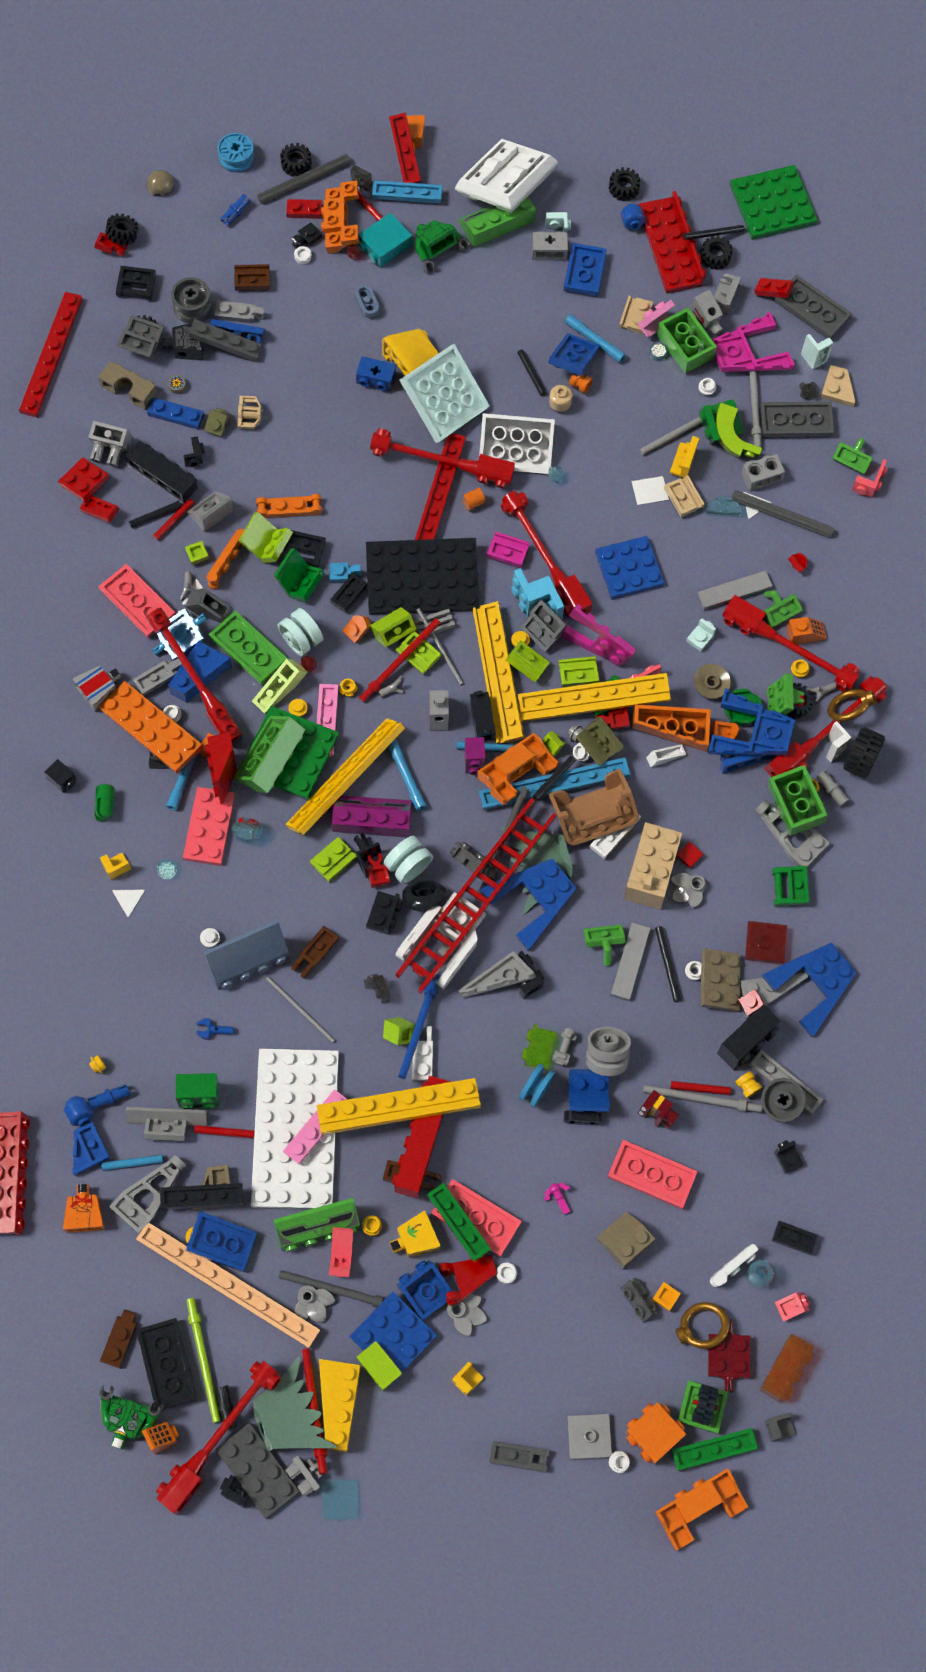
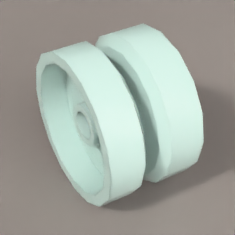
(300, 631)
(408, 859)

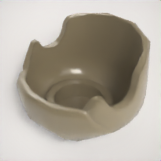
(160, 182)

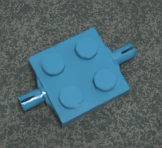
(184, 630)

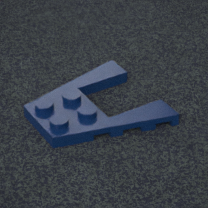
(770, 732)
(547, 886)
(829, 973)

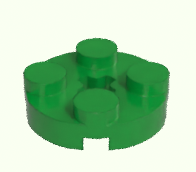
(740, 718)

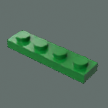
(458, 1222)
(714, 1449)

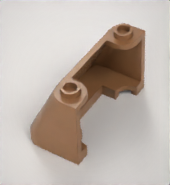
(596, 811)

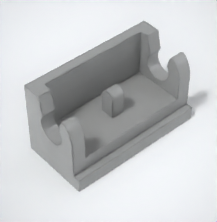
(726, 292)

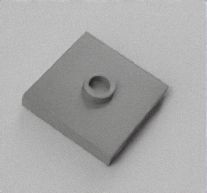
(589, 1436)

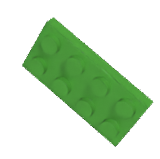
(247, 647)

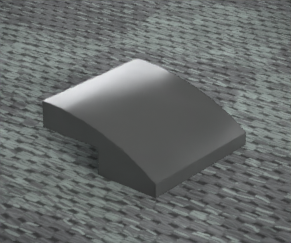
(141, 336)
(544, 626)

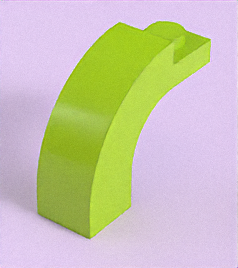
(728, 439)

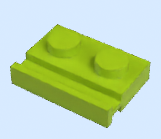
(423, 657)
(527, 661)
(578, 671)
(333, 859)

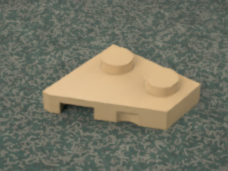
(838, 386)

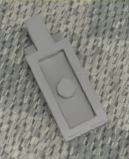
(238, 312)
(157, 676)

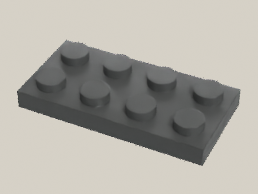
(814, 308)
(796, 419)
(257, 1471)

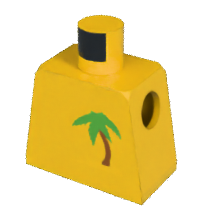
(416, 1237)

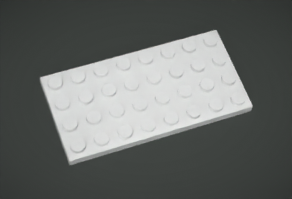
(287, 1096)

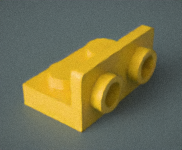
(684, 458)

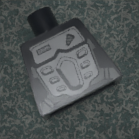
(184, 346)

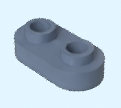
(367, 302)

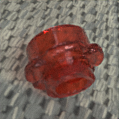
(353, 251)
(308, 663)

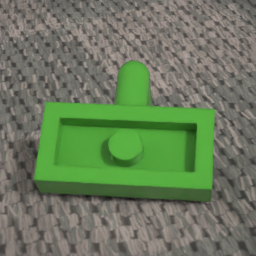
(853, 457)
(781, 609)
(605, 937)

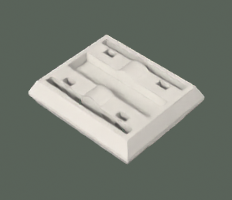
(503, 175)

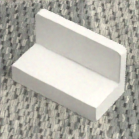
(840, 741)

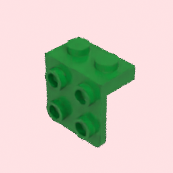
(707, 416)
(297, 577)

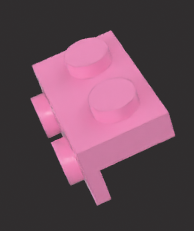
(652, 318)

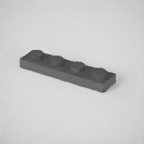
(224, 340)

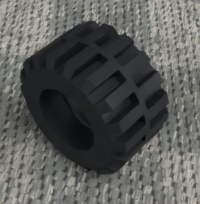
(864, 752)

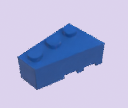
(207, 664)

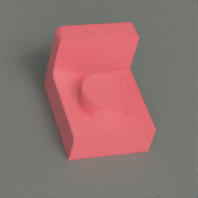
(793, 1305)

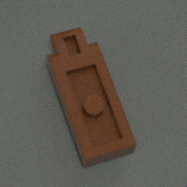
(119, 1339)

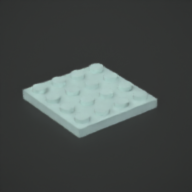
(444, 393)

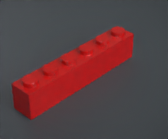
(418, 1150)

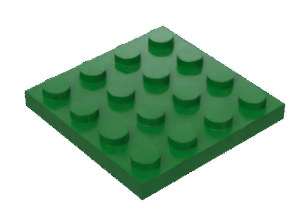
(773, 202)
(308, 756)

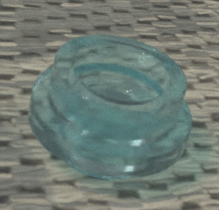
(556, 474)

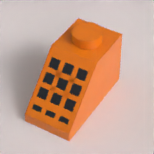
(805, 630)
(160, 1437)

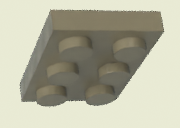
(720, 980)

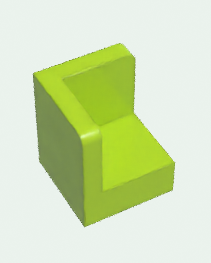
(398, 1030)

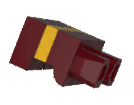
(660, 1109)

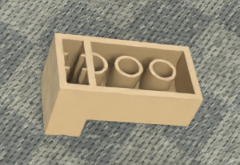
(652, 866)

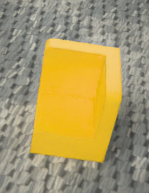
(115, 866)
(467, 1379)

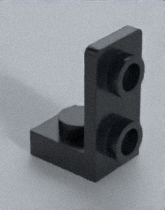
(530, 986)

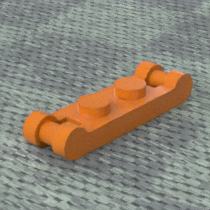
(289, 506)
(223, 562)

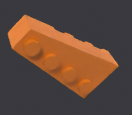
(675, 724)

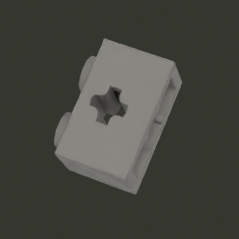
(549, 245)

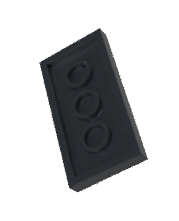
(166, 1364)

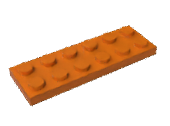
(151, 727)

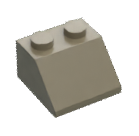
(625, 1239)

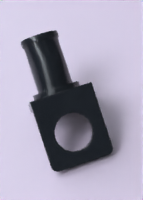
(364, 850)

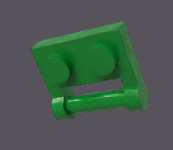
(797, 886)

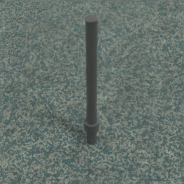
(490, 871)
(374, 1300)

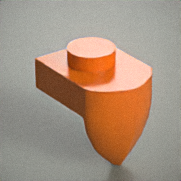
(357, 627)
(725, 729)

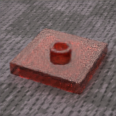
(765, 942)

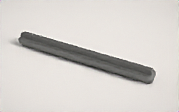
(303, 178)
(782, 513)

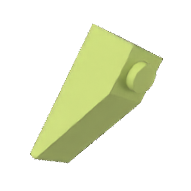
(280, 685)

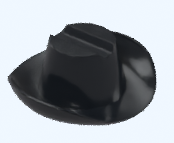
(423, 895)

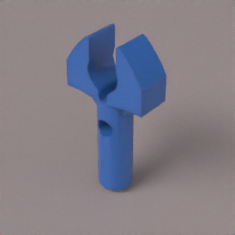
(212, 1029)

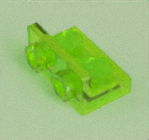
(539, 1047)

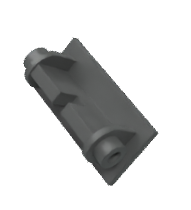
(464, 852)
(643, 1308)

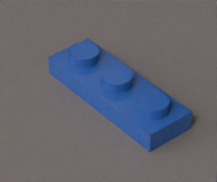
(175, 413)

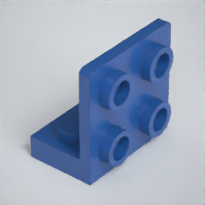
(588, 1091)

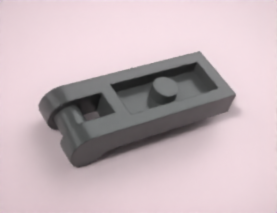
(519, 1456)

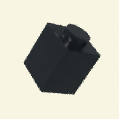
(60, 776)

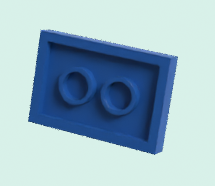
(585, 269)
(574, 354)
(221, 1241)

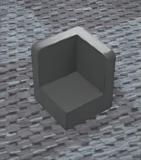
(780, 1427)

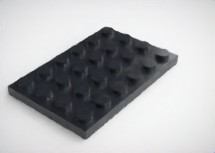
(422, 575)

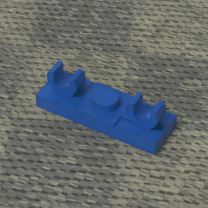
(239, 329)
(741, 761)

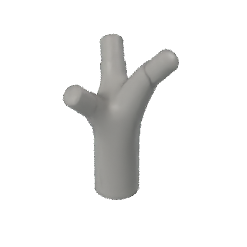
(187, 584)
(391, 688)
(822, 690)

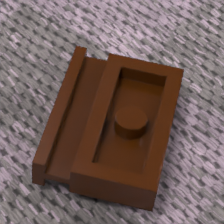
(252, 277)

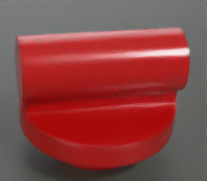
(798, 561)

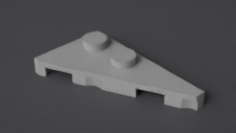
(503, 973)
(765, 990)

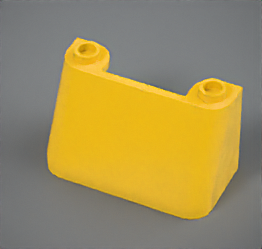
(408, 349)

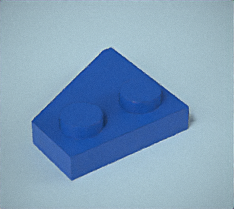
(87, 1149)

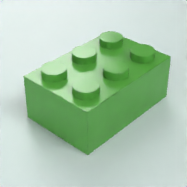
(686, 340)
(797, 800)

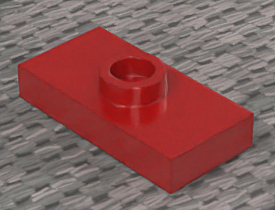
(99, 509)

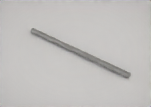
(440, 648)
(300, 1009)

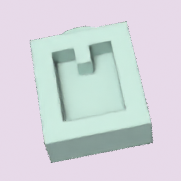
(558, 220)
(701, 635)

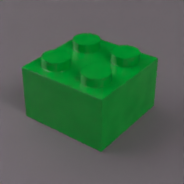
(197, 1091)

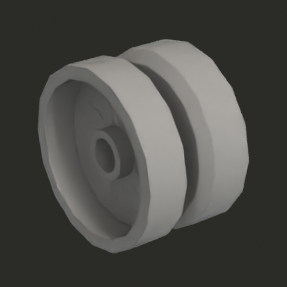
(608, 1051)

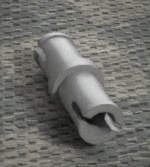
(832, 788)

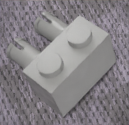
(109, 436)

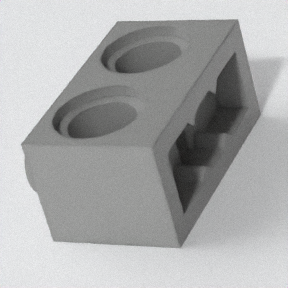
(764, 475)

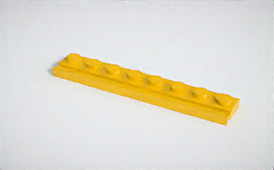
(498, 673)
(594, 697)
(344, 776)
(398, 1106)

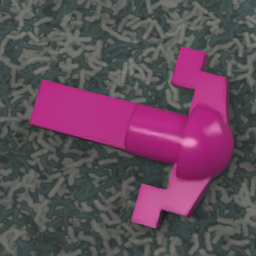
(555, 1189)

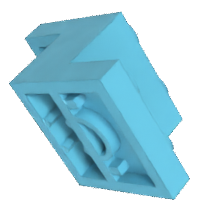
(531, 593)

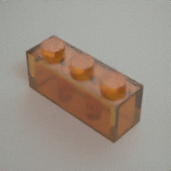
(787, 1369)

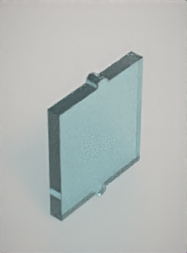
(339, 1499)

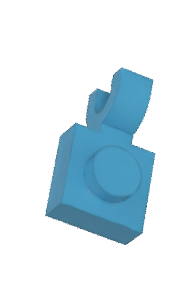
(341, 572)

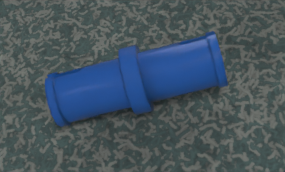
(235, 210)
(109, 1096)

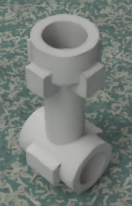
(561, 1057)

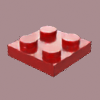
(83, 479)

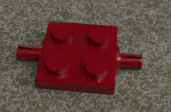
(730, 1358)

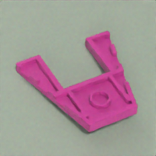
(735, 354)
(605, 645)

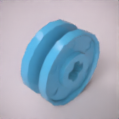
(235, 152)
(537, 1085)

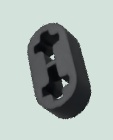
(582, 1118)

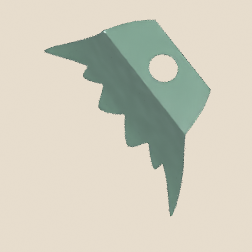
(546, 848)
(283, 1415)

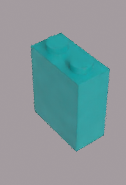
(384, 240)

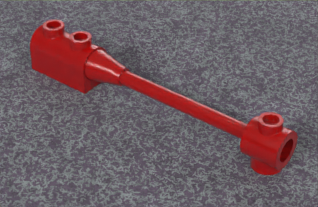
(484, 469)
(568, 588)
(752, 621)
(216, 711)
(798, 755)
(186, 1478)

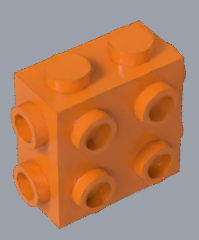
(654, 1432)

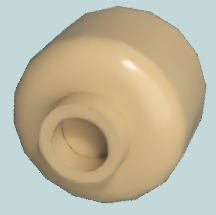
(560, 398)

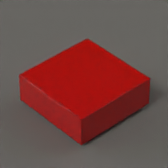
(689, 854)

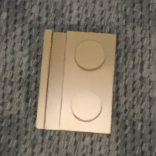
(634, 313)
(684, 496)

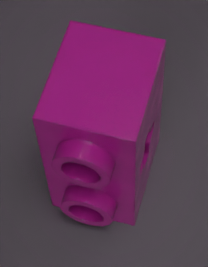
(474, 755)

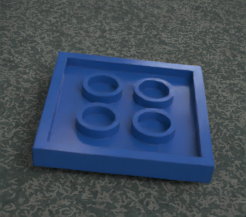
(629, 567)
(395, 1330)

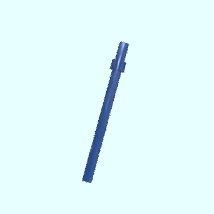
(430, 993)

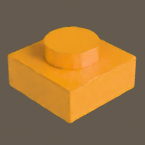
(666, 1296)

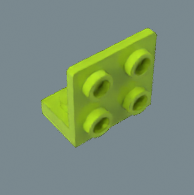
(264, 539)

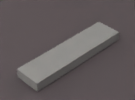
(741, 587)
(630, 961)
(771, 1070)

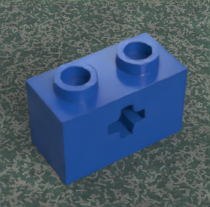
(376, 374)

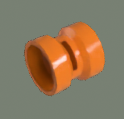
(582, 382)

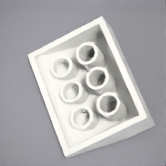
(518, 440)

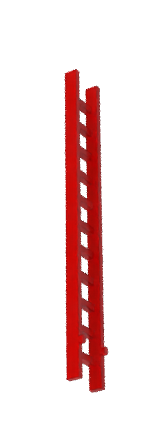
(466, 888)

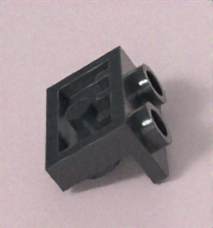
(383, 912)

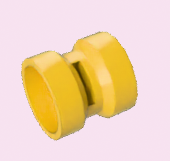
(748, 1084)

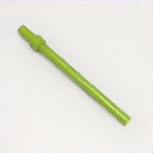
(195, 1320)

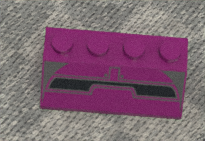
(372, 816)

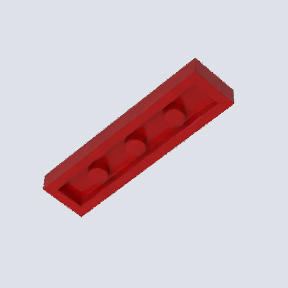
(405, 148)

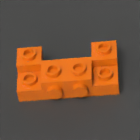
(335, 217)
(514, 764)
(692, 1504)

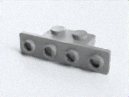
(164, 1122)

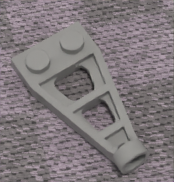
(807, 852)
(130, 1211)

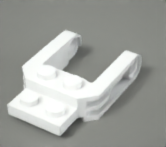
(427, 921)

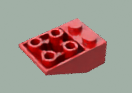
(221, 764)

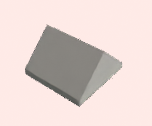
(211, 510)

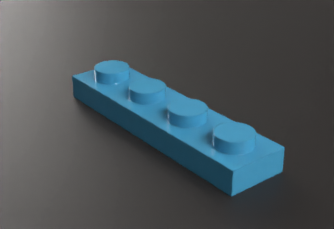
(407, 192)

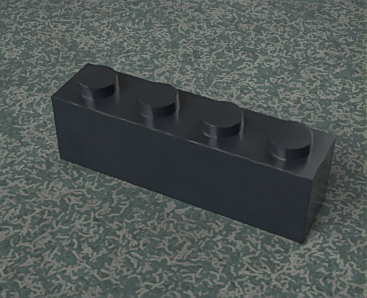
(161, 471)

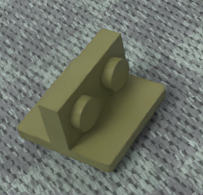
(599, 741)

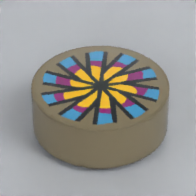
(176, 384)

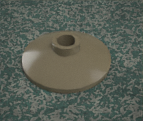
(715, 674)

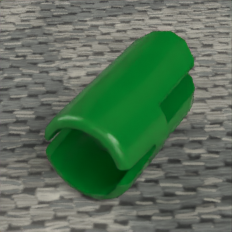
(104, 802)

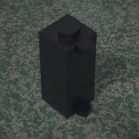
(482, 715)

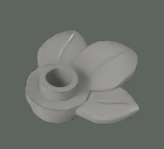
(686, 891)
(315, 1305)
(469, 1314)

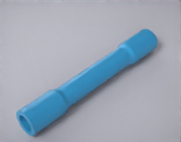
(611, 350)
(177, 793)
(415, 794)

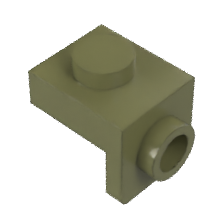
(217, 421)

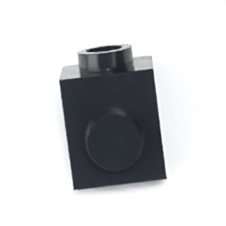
(194, 459)

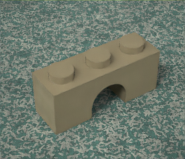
(116, 377)

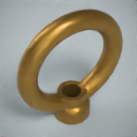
(868, 699)
(685, 1335)

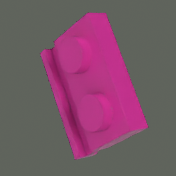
(508, 549)

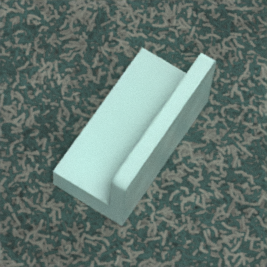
(815, 353)

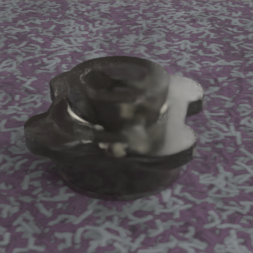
(808, 394)

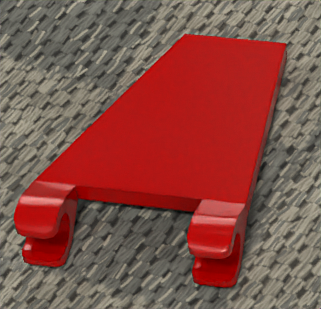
(468, 1276)

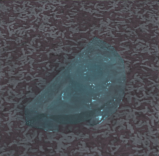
(724, 506)

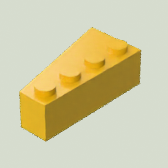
(339, 1394)

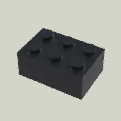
(749, 1038)

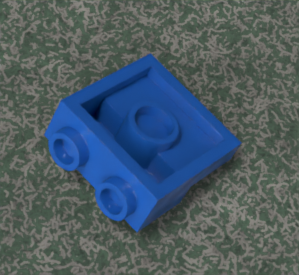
(424, 1288)

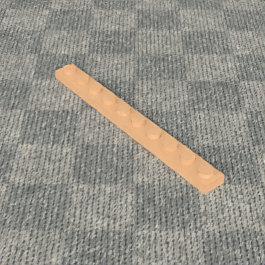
(229, 1285)

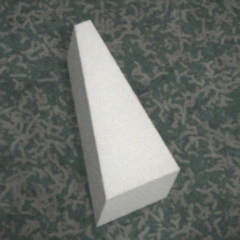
(665, 755)

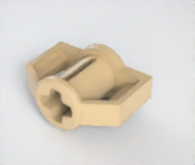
(248, 412)

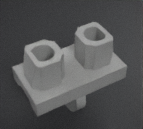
(297, 1468)

